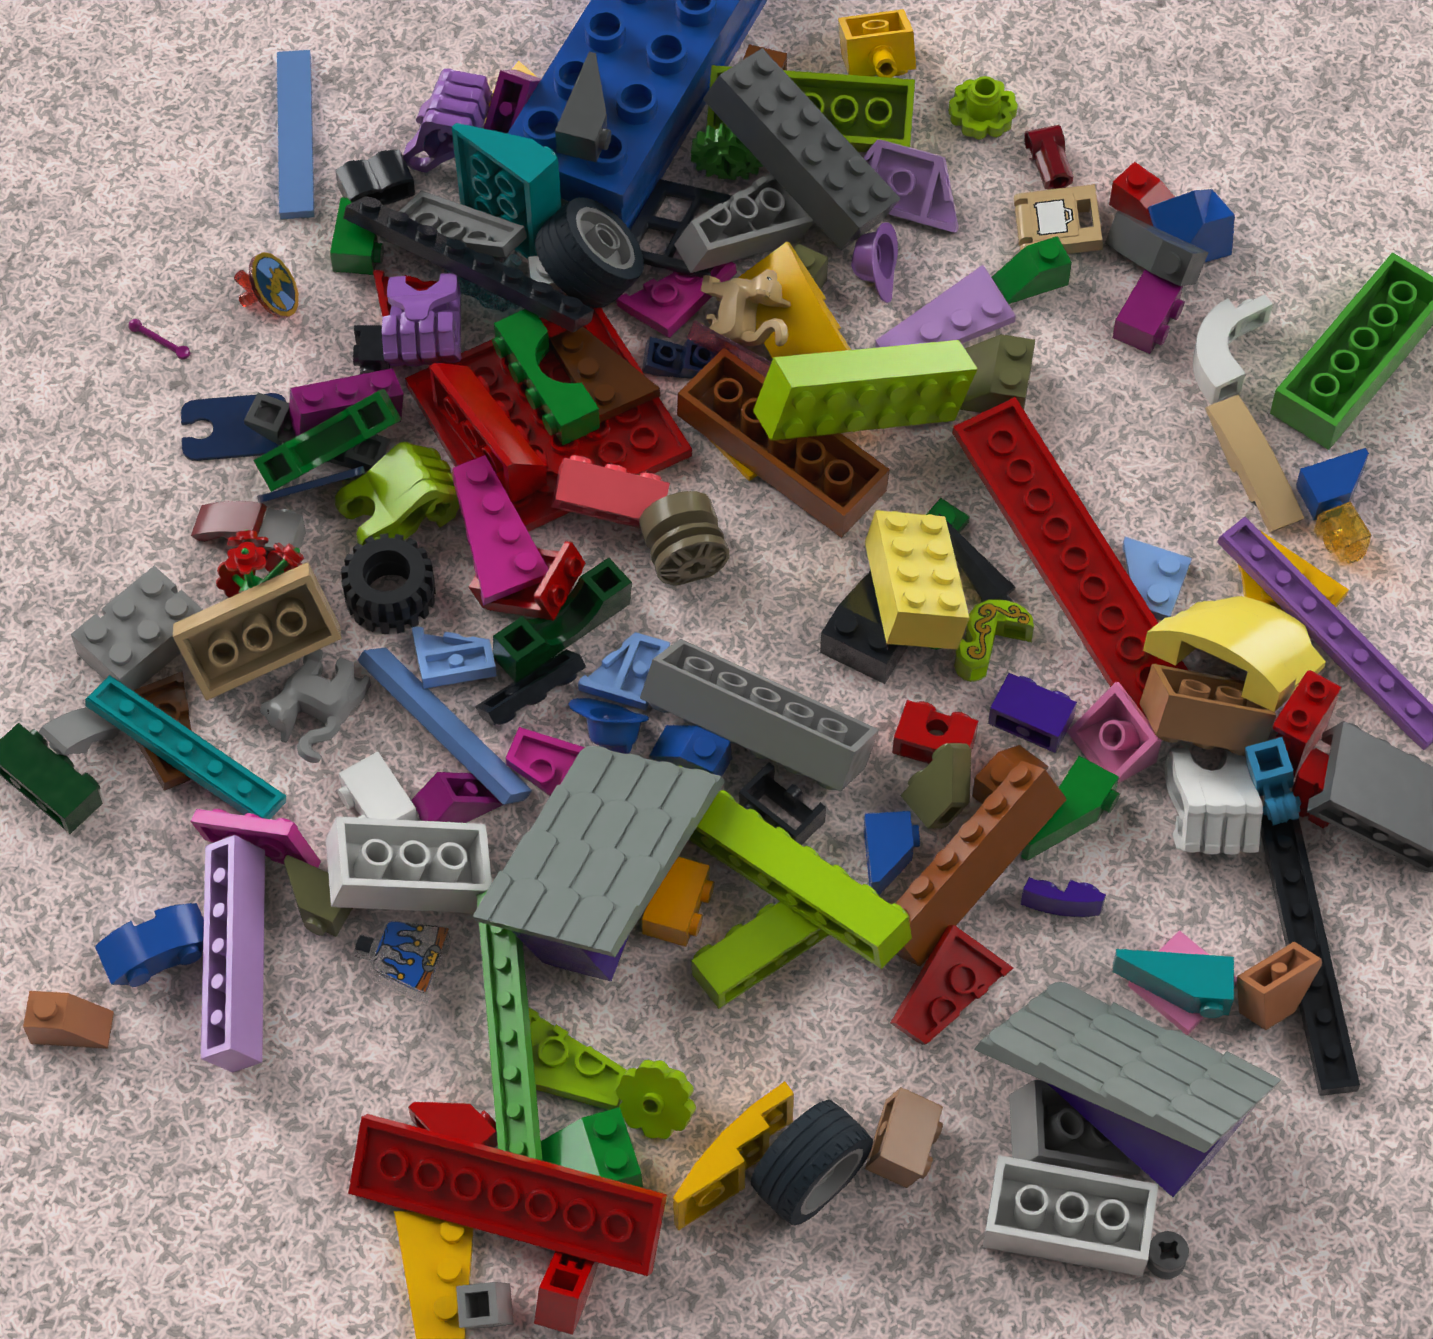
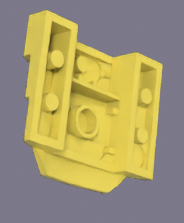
(1245, 634)

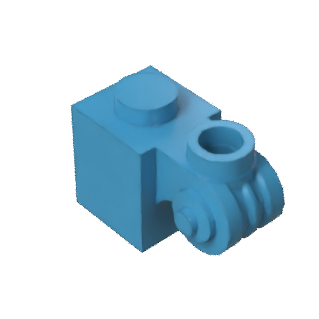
(1272, 778)

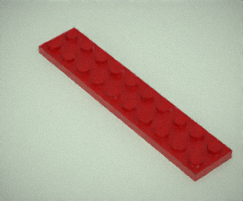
(1062, 543)

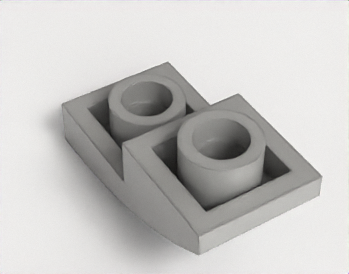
(77, 731)

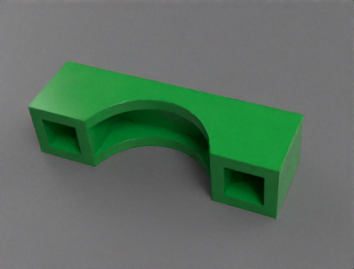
(565, 407)
(327, 440)

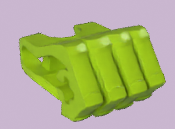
(400, 493)

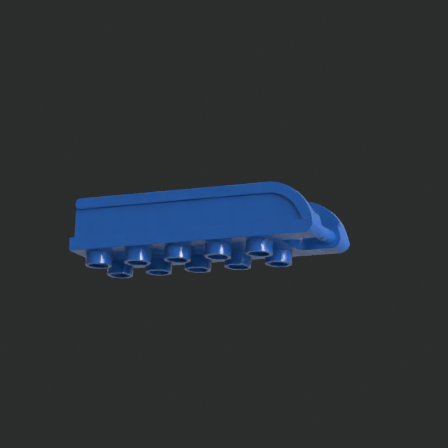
(653, 83)

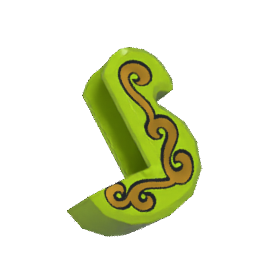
(986, 621)

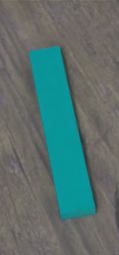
(184, 749)

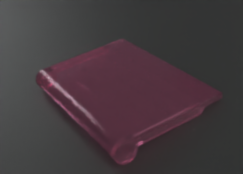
(716, 342)

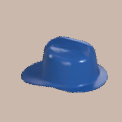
(609, 723)

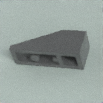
(583, 124)
(1156, 250)

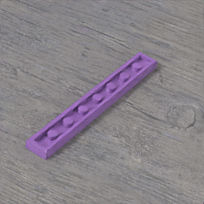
(1331, 630)

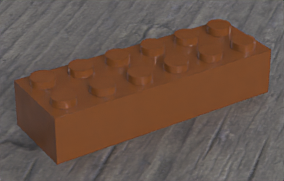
(818, 473)

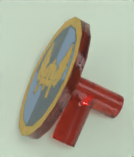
(269, 284)

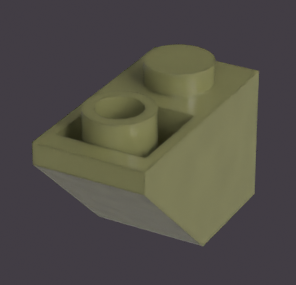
(942, 787)

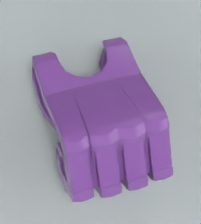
(455, 99)
(423, 324)

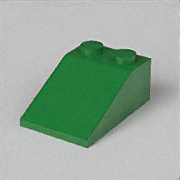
(595, 1146)

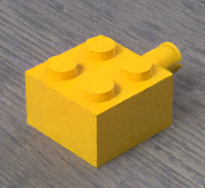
(877, 44)

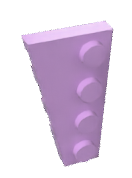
(960, 313)

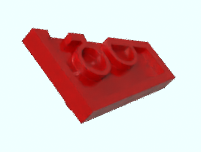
(948, 982)

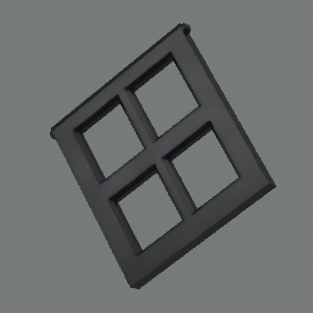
(648, 219)

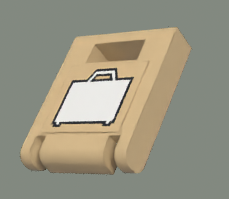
(1055, 213)

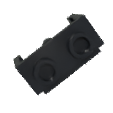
(789, 800)

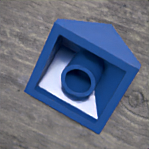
(1199, 220)

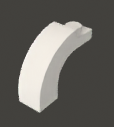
(1213, 364)

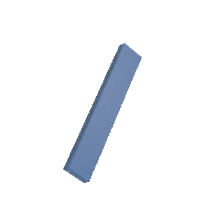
(295, 134)
(444, 725)

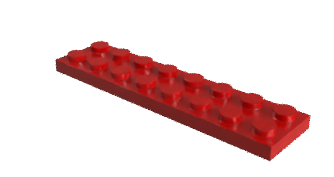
(507, 1194)

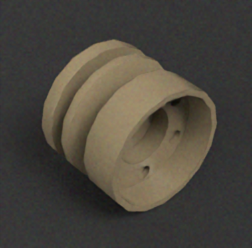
(684, 537)

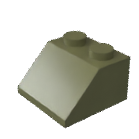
(1002, 372)

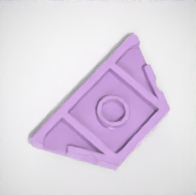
(918, 180)

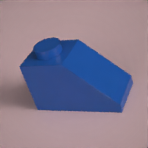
(1331, 481)
(693, 749)
(888, 846)

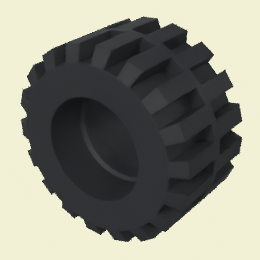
(393, 607)

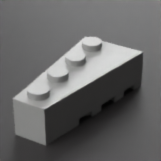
(743, 226)

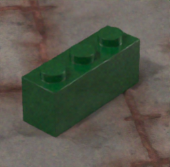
(47, 778)

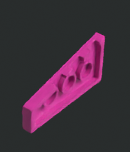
(498, 539)

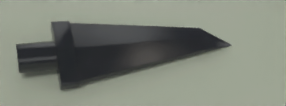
(981, 573)

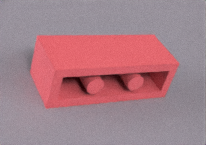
(605, 491)

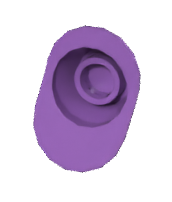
(876, 259)

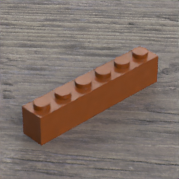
(977, 856)

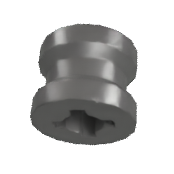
(1163, 1263)

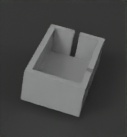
(136, 630)

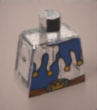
(406, 958)

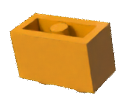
(676, 904)

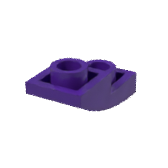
(1077, 900)

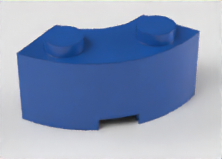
(141, 951)

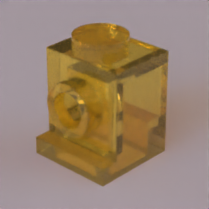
(1343, 532)

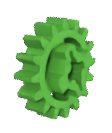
(723, 154)

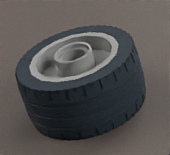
(589, 252)
(811, 1162)

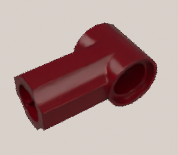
(1048, 151)

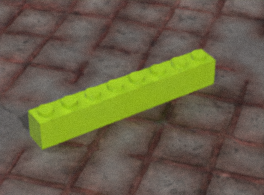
(803, 880)

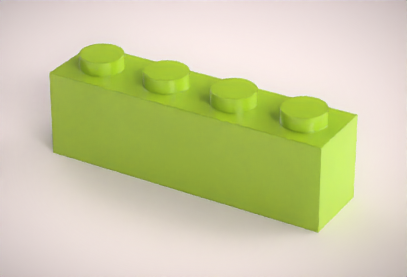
(753, 952)

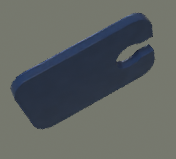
(230, 434)
(311, 484)

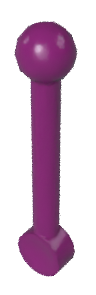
(182, 351)

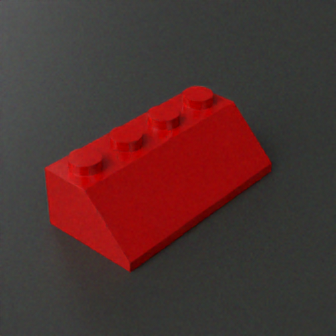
(486, 429)

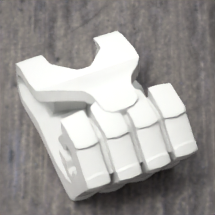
(1214, 807)

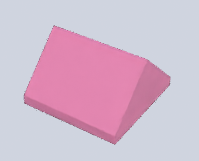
(1116, 735)

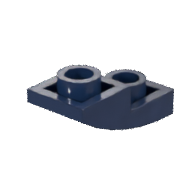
(675, 360)

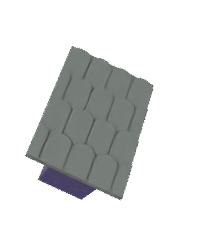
(597, 857)
(1140, 1085)

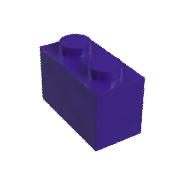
(1032, 712)

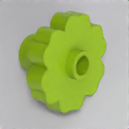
(982, 108)
(656, 1099)

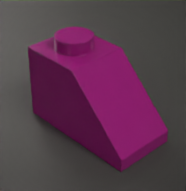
(454, 798)

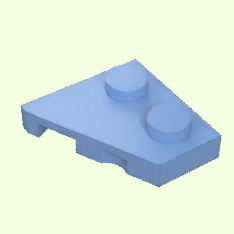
(1156, 575)
(452, 658)
(625, 671)

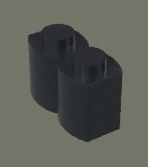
(379, 177)

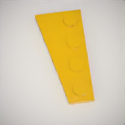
(434, 1262)

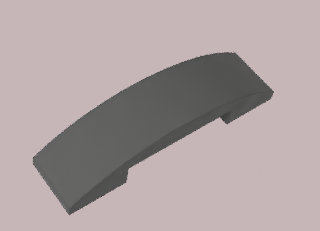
(271, 420)

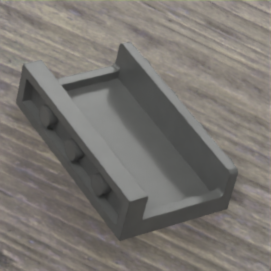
(1378, 794)

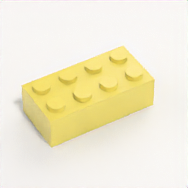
(916, 580)

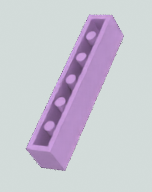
(233, 954)

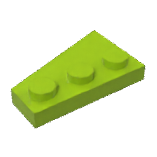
(570, 1068)

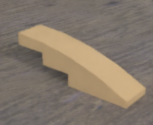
(1254, 462)

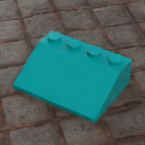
(507, 178)

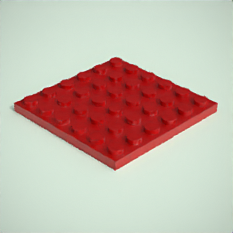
(638, 439)

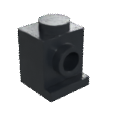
(369, 349)

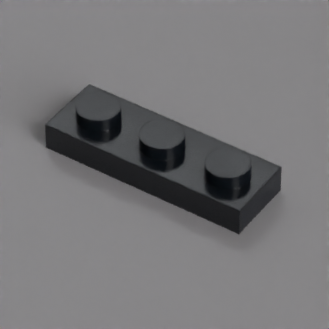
(532, 688)

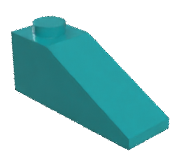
(1187, 980)

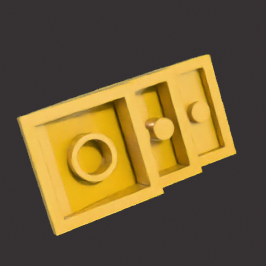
(808, 318)
(723, 1165)

